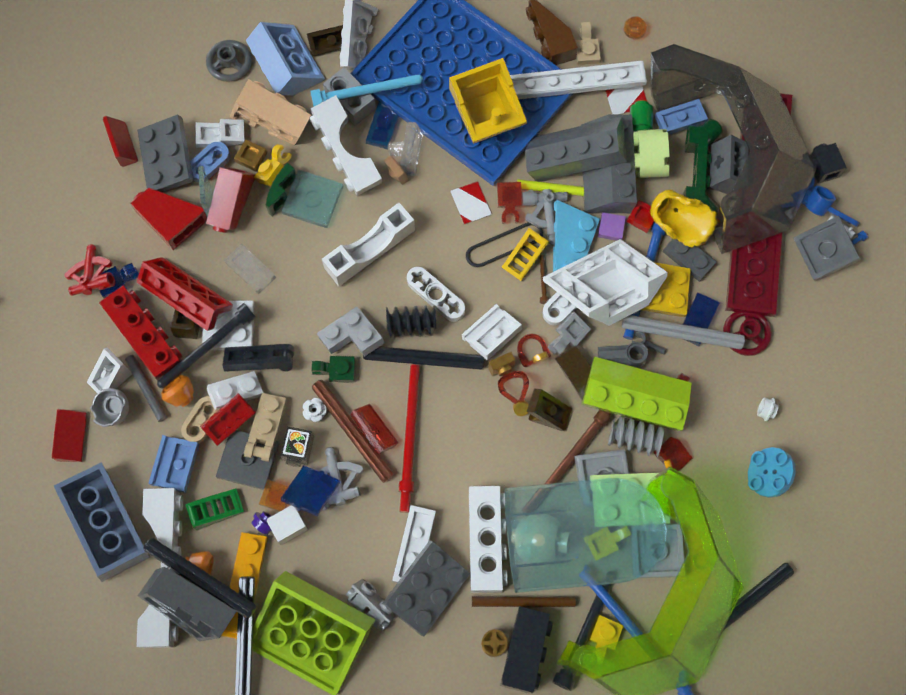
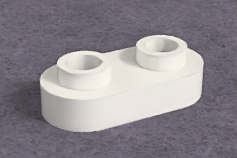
(559, 304)

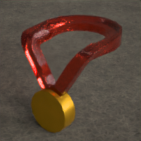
(538, 358)
(520, 406)

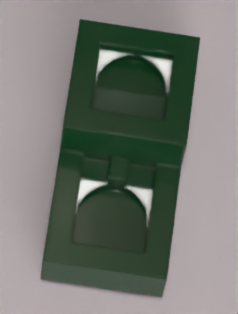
(277, 195)

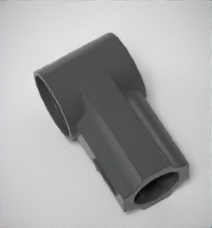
(621, 354)

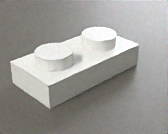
(223, 391)

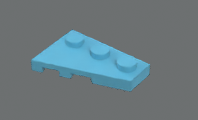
(573, 234)

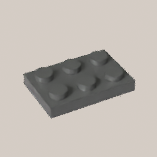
(165, 154)
(426, 588)

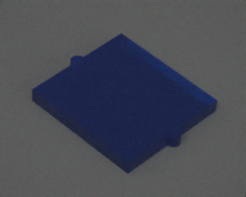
(310, 490)

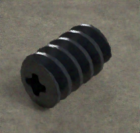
(411, 321)

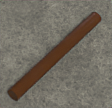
(504, 601)

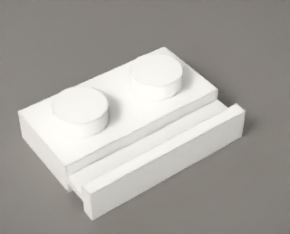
(492, 332)

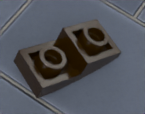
(575, 369)

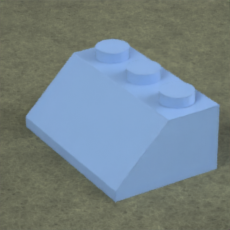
(284, 58)

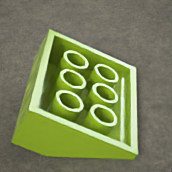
(310, 632)

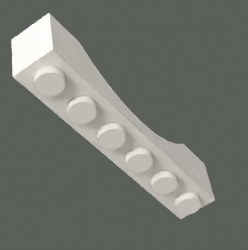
(162, 512)

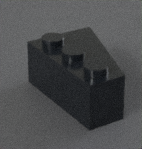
(526, 650)

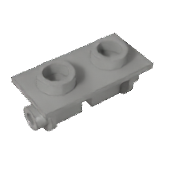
(364, 595)

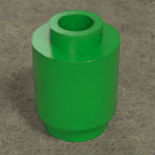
(642, 116)

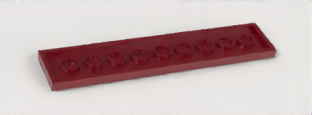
(755, 269)

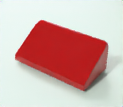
(120, 141)
(69, 436)

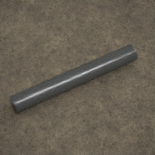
(146, 388)

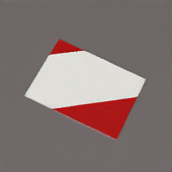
(622, 98)
(470, 202)

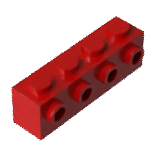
(140, 332)

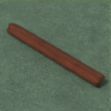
(352, 431)

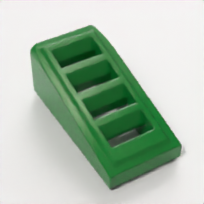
(202, 503)

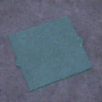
(205, 190)

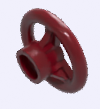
(755, 327)

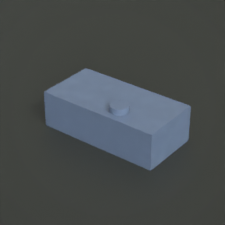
(101, 522)

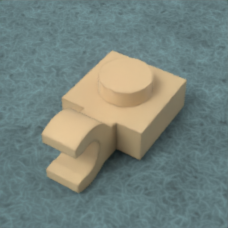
(588, 48)

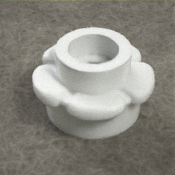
(767, 409)
(318, 414)

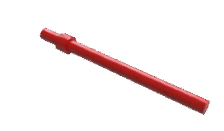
(406, 486)

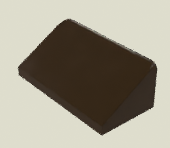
(325, 40)

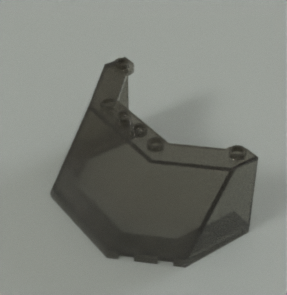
(778, 161)

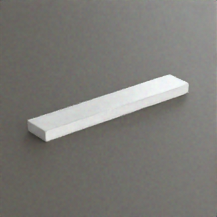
(579, 79)

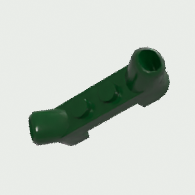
(697, 142)

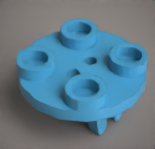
(771, 460)

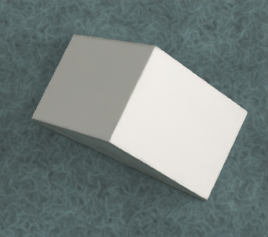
(108, 372)

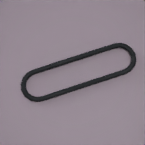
(494, 238)

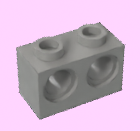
(344, 80)

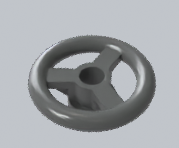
(224, 50)

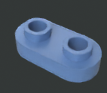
(207, 159)

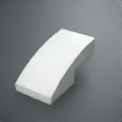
(227, 131)

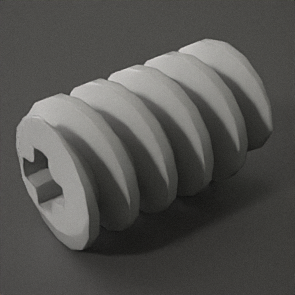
(636, 435)

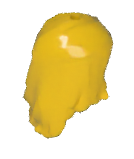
(692, 222)

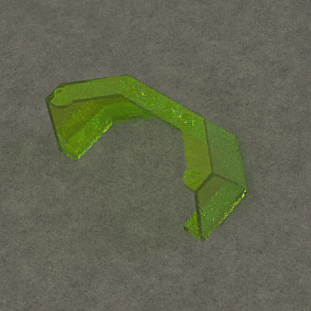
(691, 614)

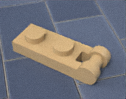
(265, 426)

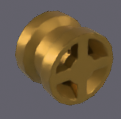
(494, 639)

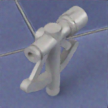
(547, 200)
(341, 493)

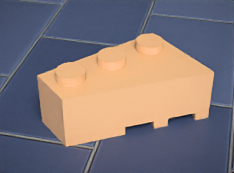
(270, 111)

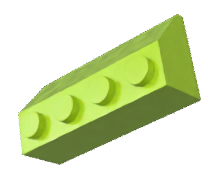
(637, 394)

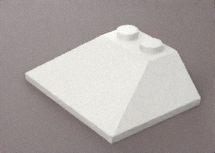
(609, 282)

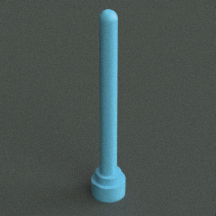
(320, 96)

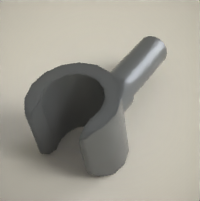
(648, 344)

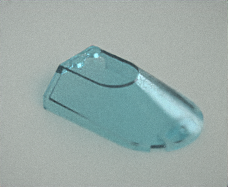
(582, 533)

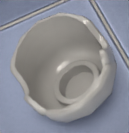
(110, 407)

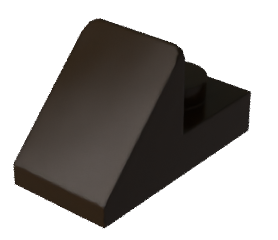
(548, 410)

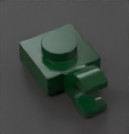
(339, 369)

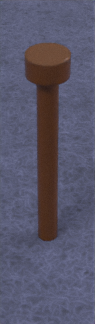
(544, 299)

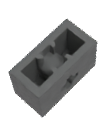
(727, 163)

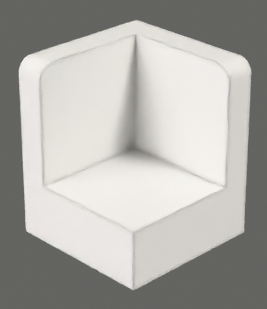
(286, 524)

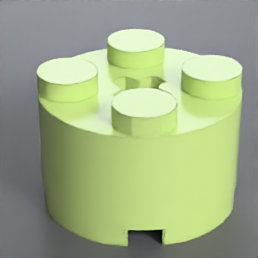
(651, 153)

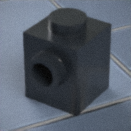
(827, 162)

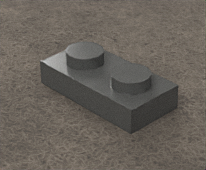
(689, 257)

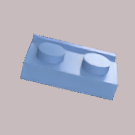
(174, 463)

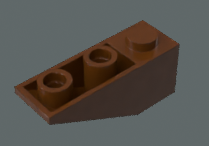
(555, 36)

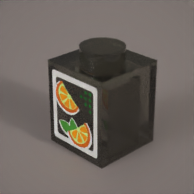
(297, 446)

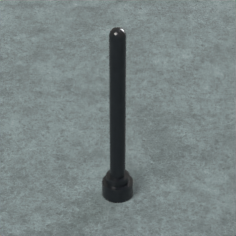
(242, 316)
(565, 678)

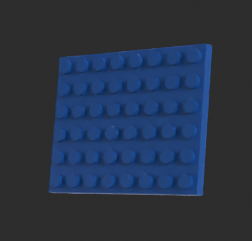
(441, 42)

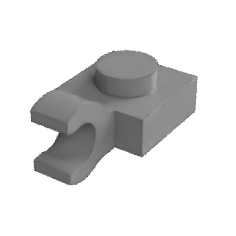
(571, 332)

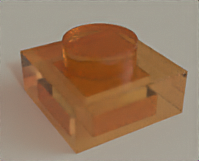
(272, 496)

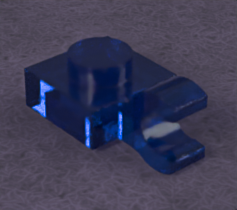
(126, 274)

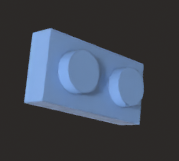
(680, 116)

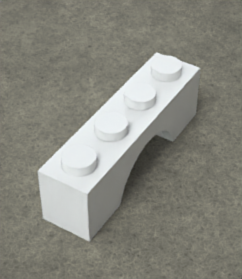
(360, 172)
(352, 258)

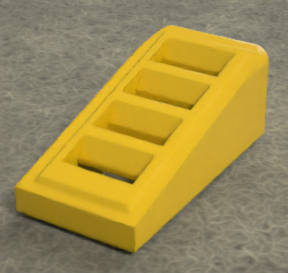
(539, 239)

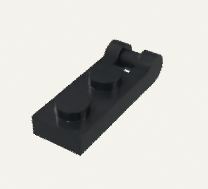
(258, 357)

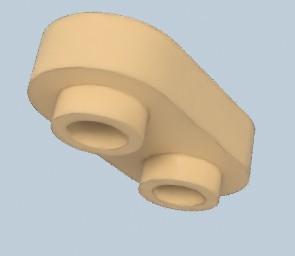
(196, 419)

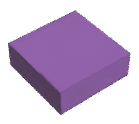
(611, 226)

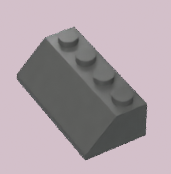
(576, 150)
(612, 187)

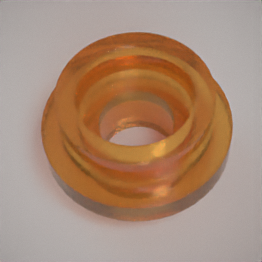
(638, 23)

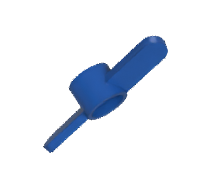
(820, 202)

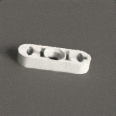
(435, 284)

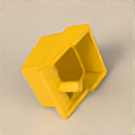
(487, 100)

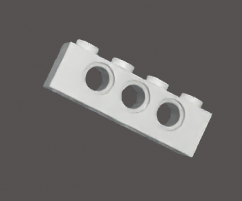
(480, 498)

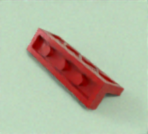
(182, 292)

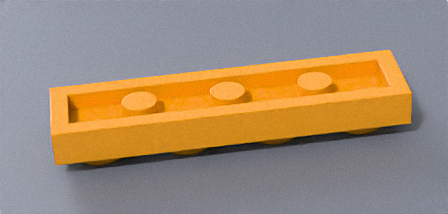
(247, 563)

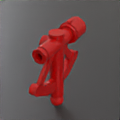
(89, 280)

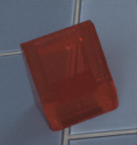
(675, 451)

